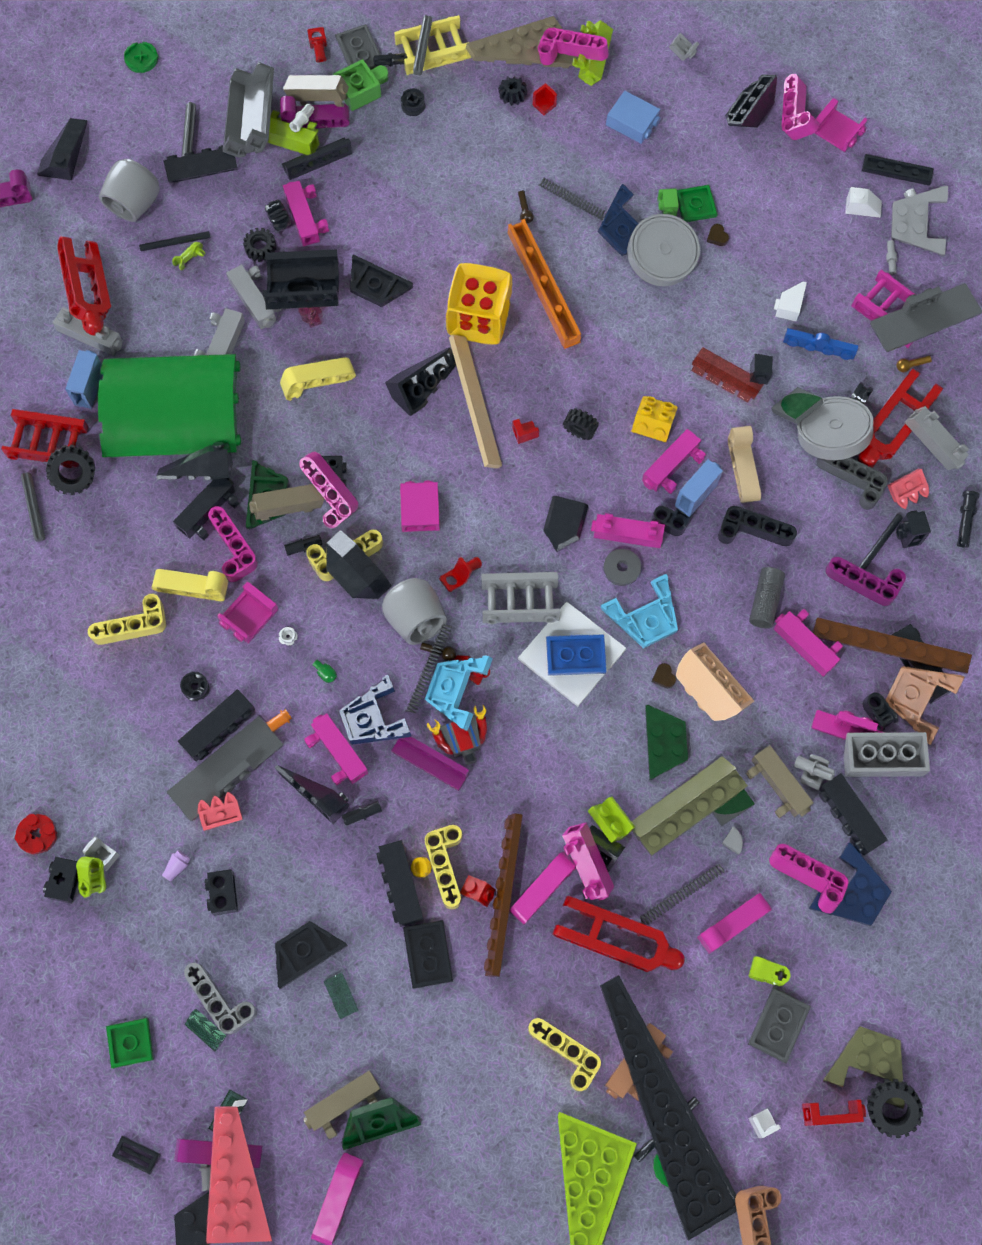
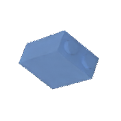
(633, 117)
(84, 379)
(698, 487)

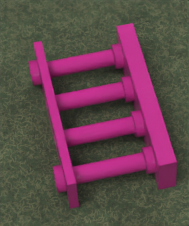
(869, 309)

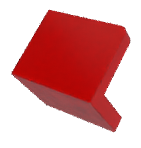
(544, 99)
(525, 431)

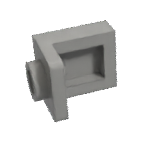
(683, 47)
(814, 781)
(98, 849)

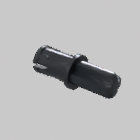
(390, 59)
(302, 545)
(361, 813)

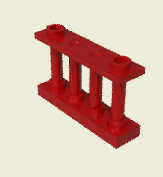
(42, 421)

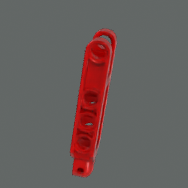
(90, 314)
(877, 450)
(665, 955)

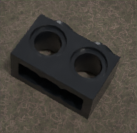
(227, 891)

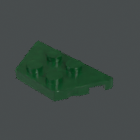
(262, 481)
(664, 741)
(377, 1121)

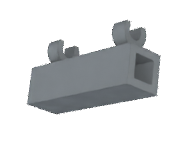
(251, 296)
(226, 334)
(106, 340)
(937, 438)

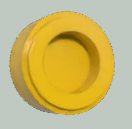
(421, 867)

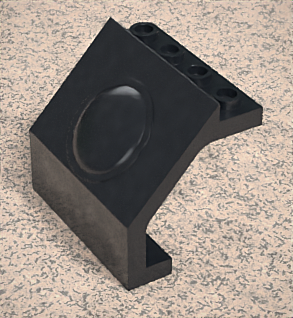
(302, 279)

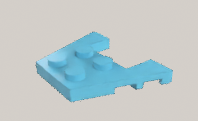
(649, 622)
(449, 685)

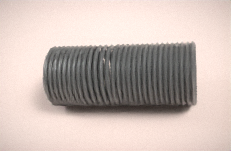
(766, 602)

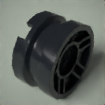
(410, 108)
(862, 393)
(194, 678)

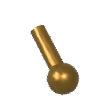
(904, 365)

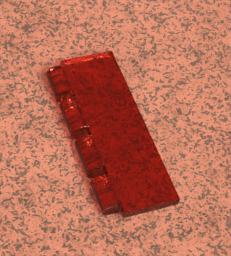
(722, 370)

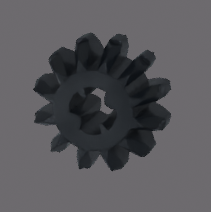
(512, 90)
(277, 215)

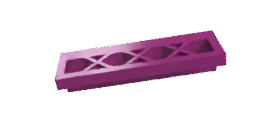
(431, 762)

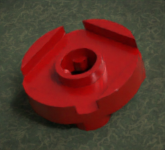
(32, 823)

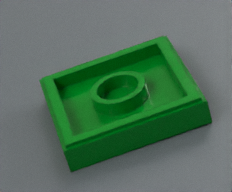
(696, 203)
(129, 1043)

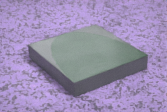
(797, 405)
(733, 808)

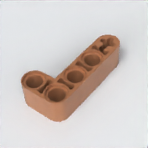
(756, 1212)

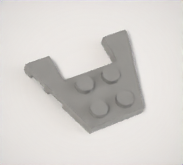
(911, 220)

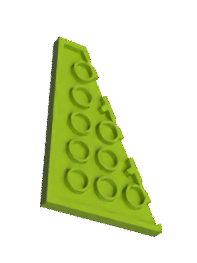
(593, 1177)

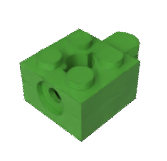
(360, 76)

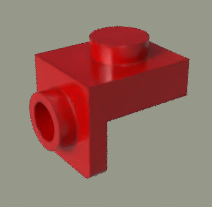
(478, 890)

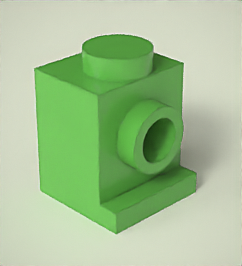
(668, 201)

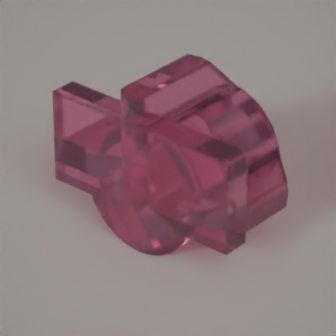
(310, 316)

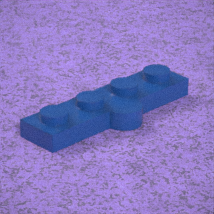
(820, 343)

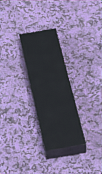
(897, 169)

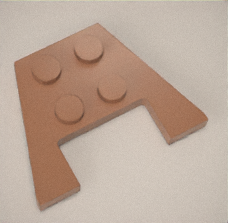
(913, 692)

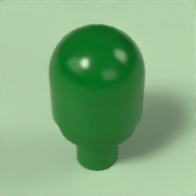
(325, 671)

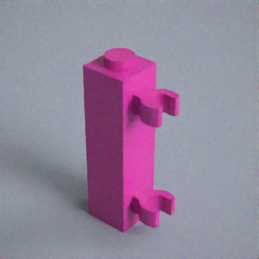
(301, 213)
(671, 461)
(628, 530)
(806, 643)
(339, 749)
(588, 862)

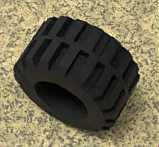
(70, 485)
(897, 1126)

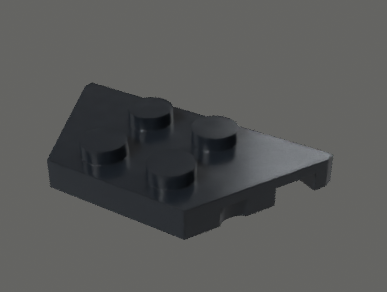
(376, 283)
(304, 951)
(192, 1223)

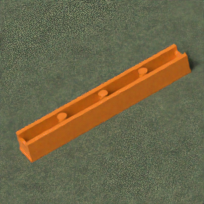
(544, 284)

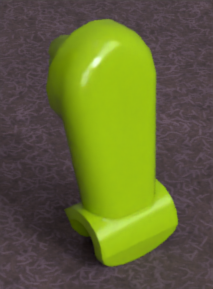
(192, 251)

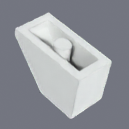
(863, 202)
(790, 302)

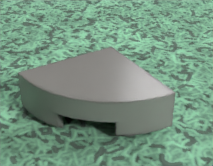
(733, 841)

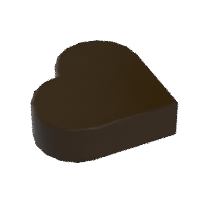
(717, 235)
(663, 676)

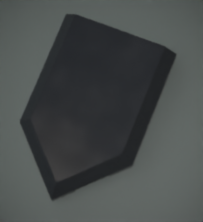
(564, 521)

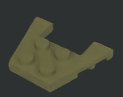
(872, 1054)

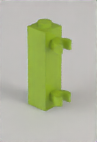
(592, 70)
(281, 135)

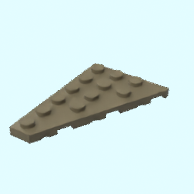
(518, 45)

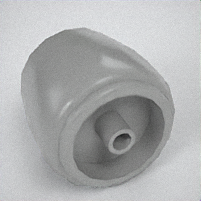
(129, 190)
(414, 610)

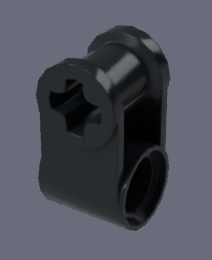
(880, 712)

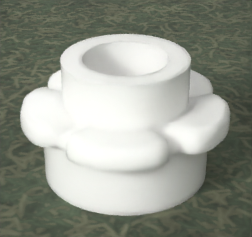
(287, 631)

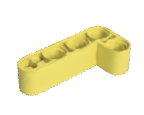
(315, 375)
(320, 563)
(191, 585)
(127, 623)
(445, 869)
(561, 1049)

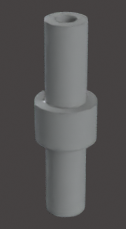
(891, 257)

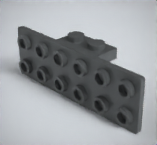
(925, 315)
(225, 767)

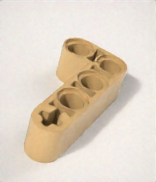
(743, 464)

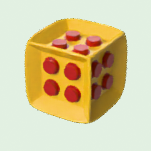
(479, 303)

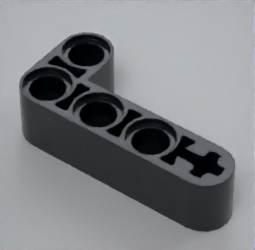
(670, 518)
(758, 530)

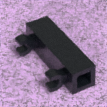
(196, 513)

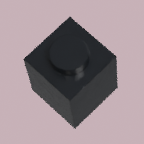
(761, 369)

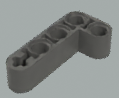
(850, 475)

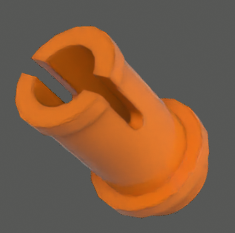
(279, 720)

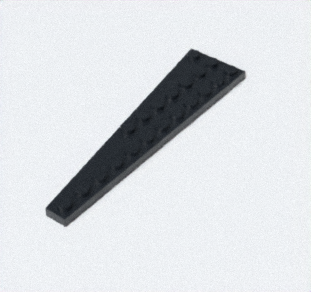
(688, 1162)

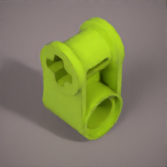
(90, 876)
(765, 971)

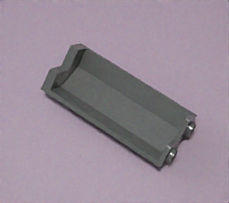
(248, 111)

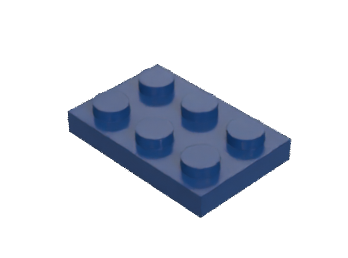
(576, 655)

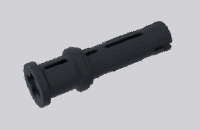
(968, 511)

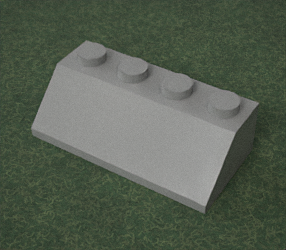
(886, 754)

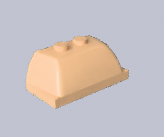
(711, 684)

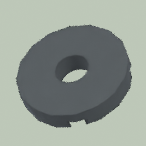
(622, 556)

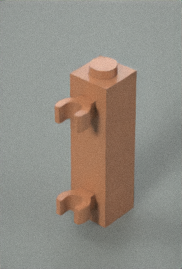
(621, 1081)

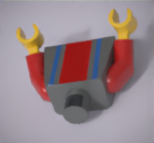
(458, 741)

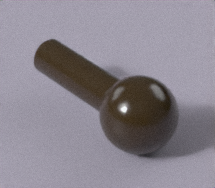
(526, 213)
(448, 652)

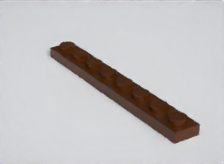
(892, 645)
(502, 900)

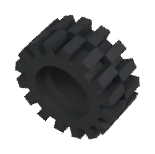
(255, 236)
(580, 424)

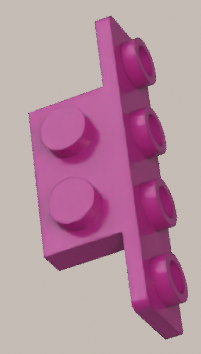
(843, 723)

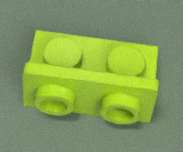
(611, 819)

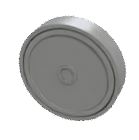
(663, 250)
(836, 429)

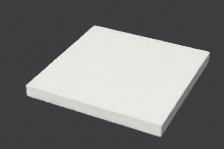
(570, 623)

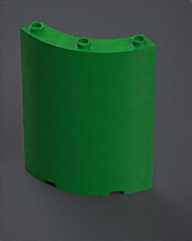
(167, 404)

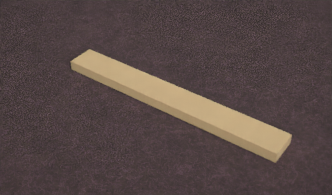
(475, 402)

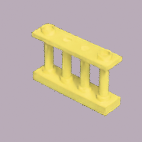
(437, 58)

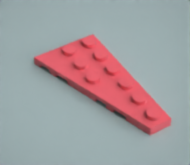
(234, 1196)

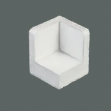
(763, 1123)

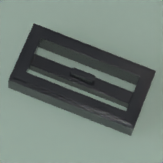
(152, 1163)

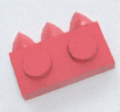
(909, 487)
(219, 812)

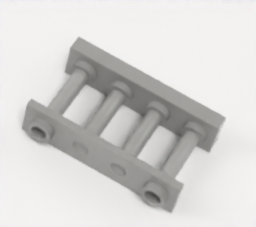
(525, 581)

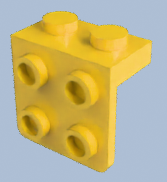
(654, 418)

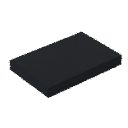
(427, 954)

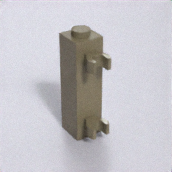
(317, 88)
(286, 501)
(782, 782)
(340, 1102)

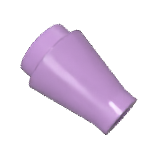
(176, 865)

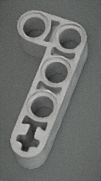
(215, 996)

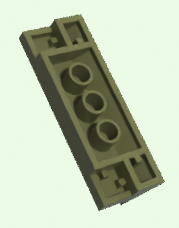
(688, 805)

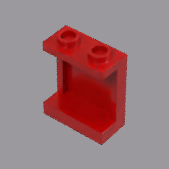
(812, 1114)

